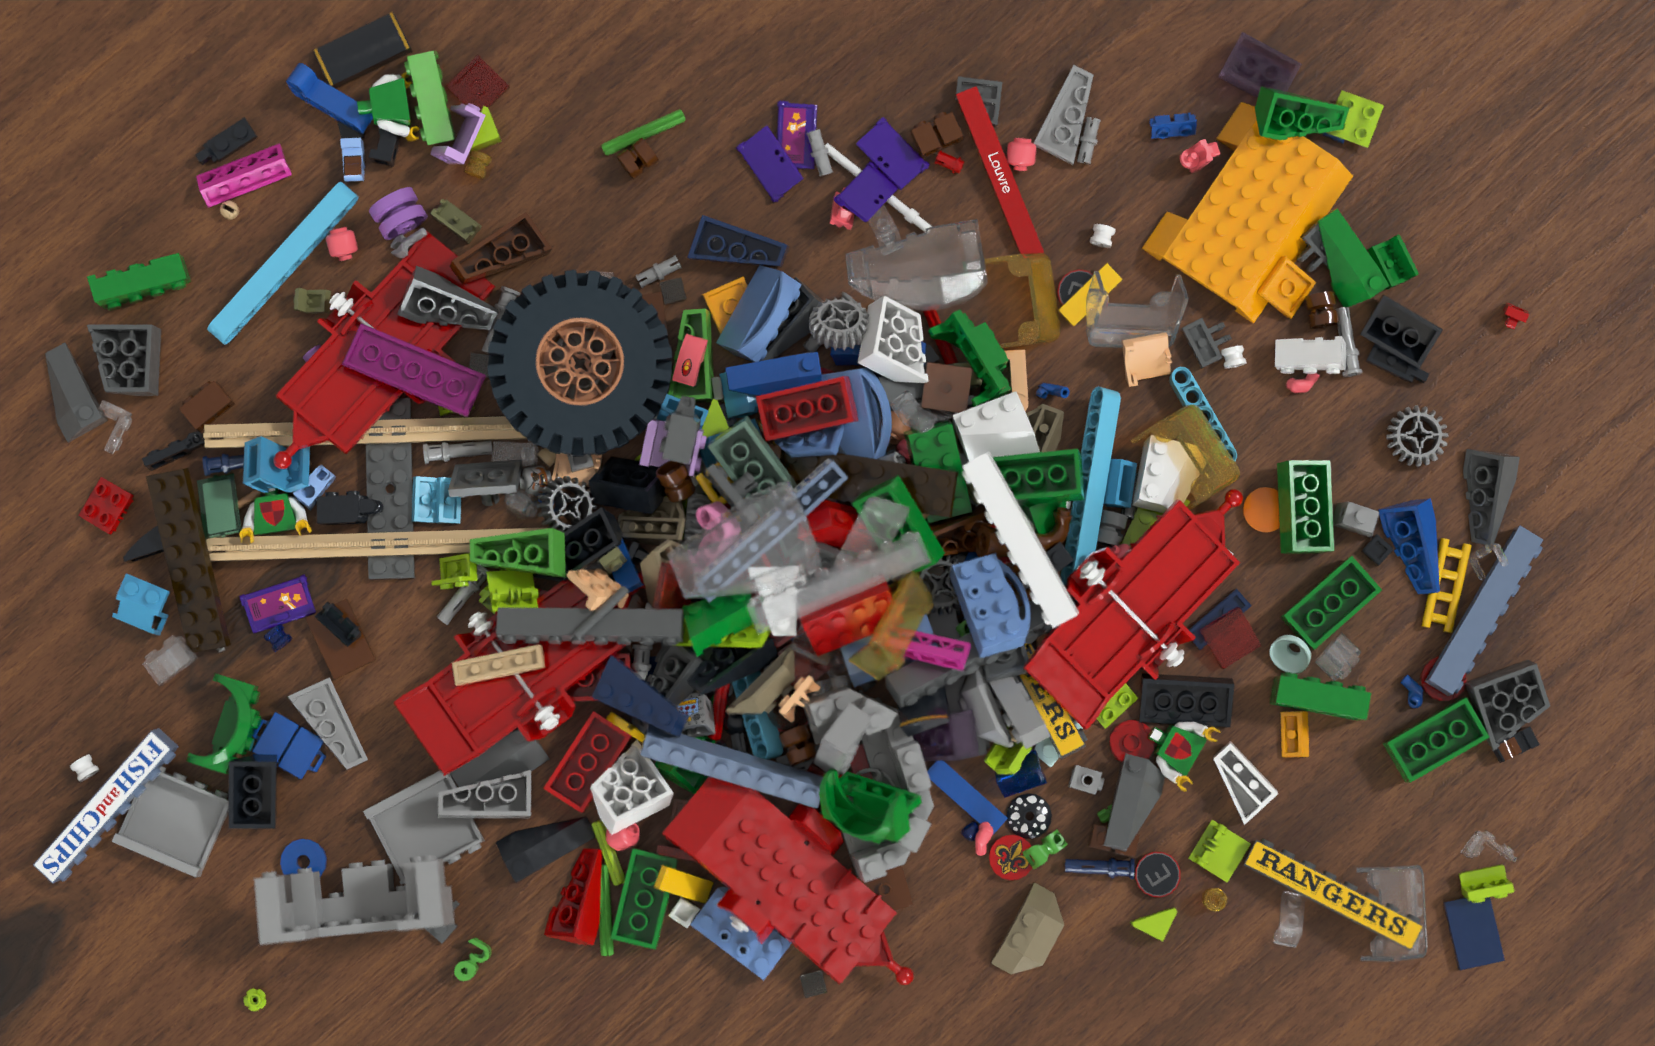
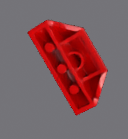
(832, 522)

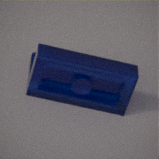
(1026, 778)

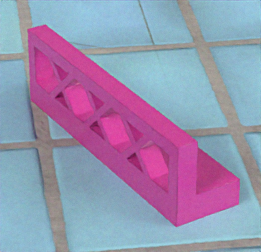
(244, 177)
(935, 655)

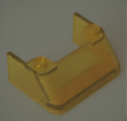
(1046, 320)
(1202, 446)
(897, 627)

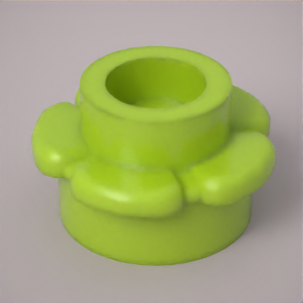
(261, 999)

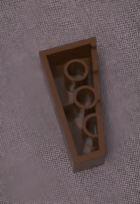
(506, 248)

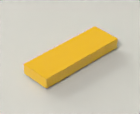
(1075, 307)
(683, 884)

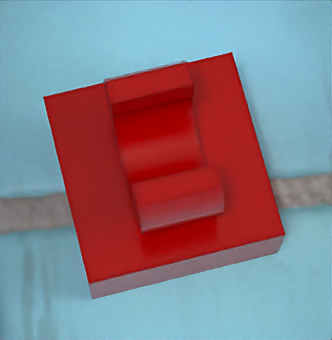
(1514, 314)

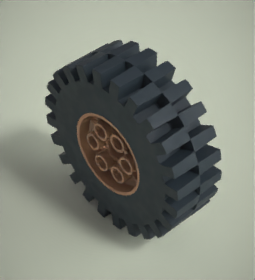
(594, 418)

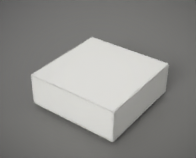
(684, 912)

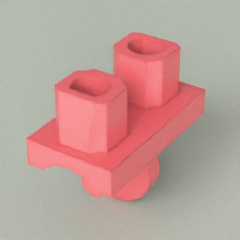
(1199, 155)
(841, 215)

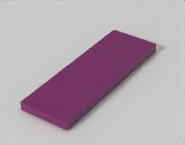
(414, 370)

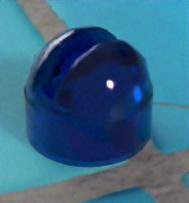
(970, 831)

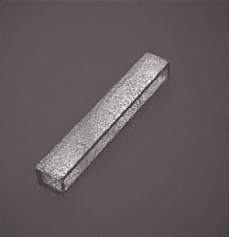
(838, 582)

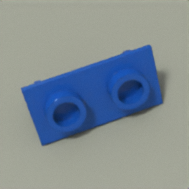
(1182, 125)

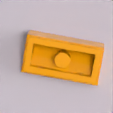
(1294, 734)

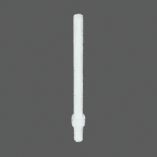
(911, 215)

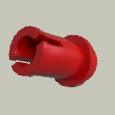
(949, 162)

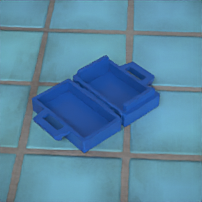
(296, 750)

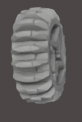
(838, 323)
(1416, 445)

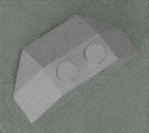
(977, 696)

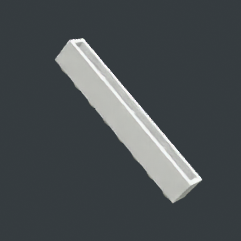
(1020, 539)

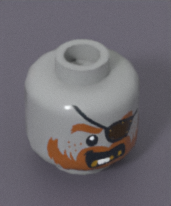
(534, 479)

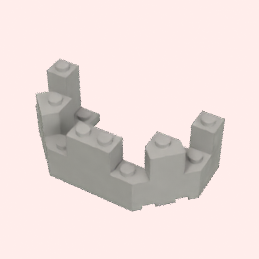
(886, 750)
(294, 910)

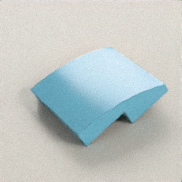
(432, 501)

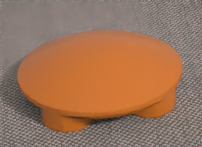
(1262, 509)

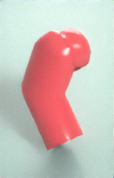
(1302, 385)
(982, 838)

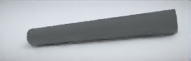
(601, 612)

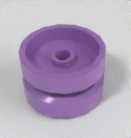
(398, 213)

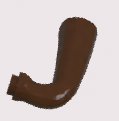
(988, 542)

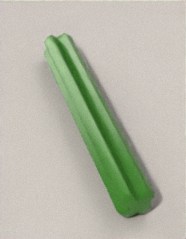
(644, 131)
(605, 925)

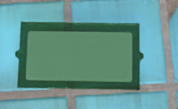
(219, 506)

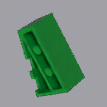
(714, 620)

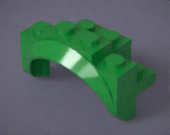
(980, 350)
(234, 726)
(877, 809)

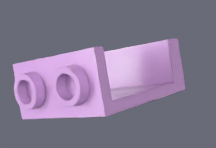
(465, 137)
(652, 442)

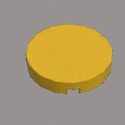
(625, 726)

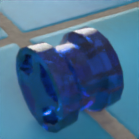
(277, 637)

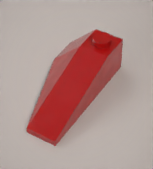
(578, 912)

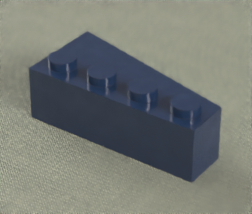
(731, 244)
(633, 695)

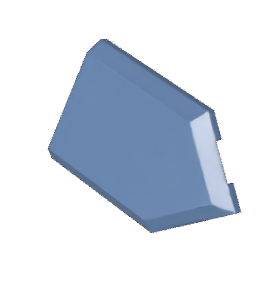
(814, 443)

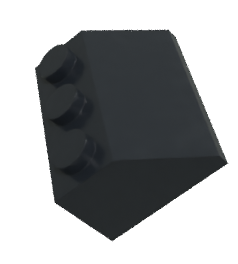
(1401, 331)
(627, 486)
(591, 540)
(253, 792)

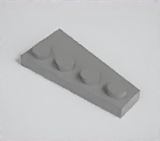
(1064, 122)
(328, 718)

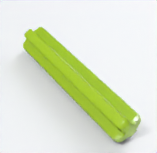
(609, 854)

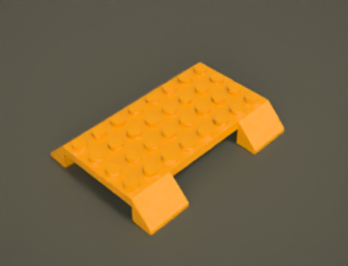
(1251, 212)

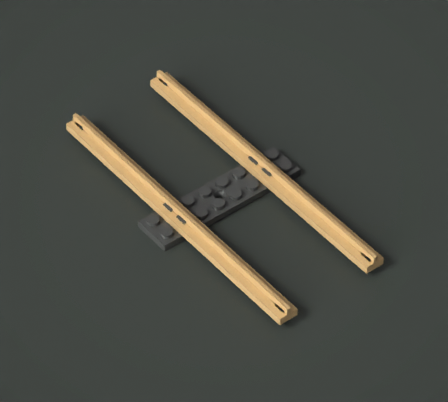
(391, 533)

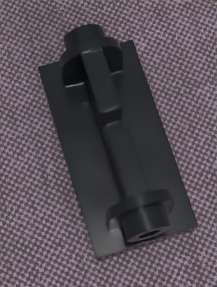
(342, 628)

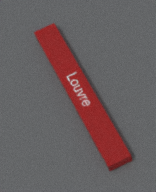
(999, 171)

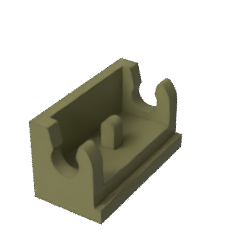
(456, 221)

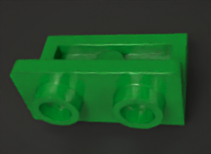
(1394, 261)

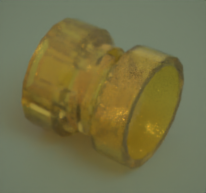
(477, 164)
(1211, 900)

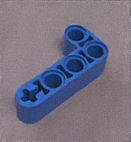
(327, 99)

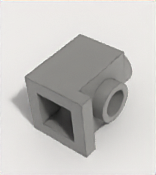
(1077, 780)

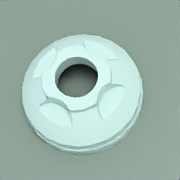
(1287, 659)

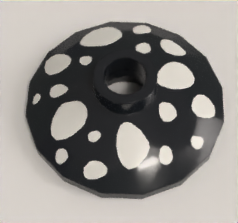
(1018, 822)

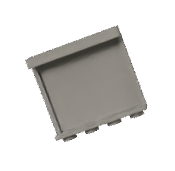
(175, 822)
(410, 825)

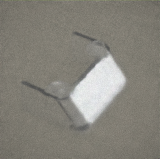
(1113, 322)
(1406, 890)

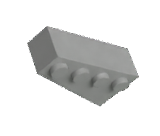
(1018, 711)
(842, 740)
(493, 798)

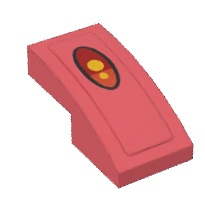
(689, 360)

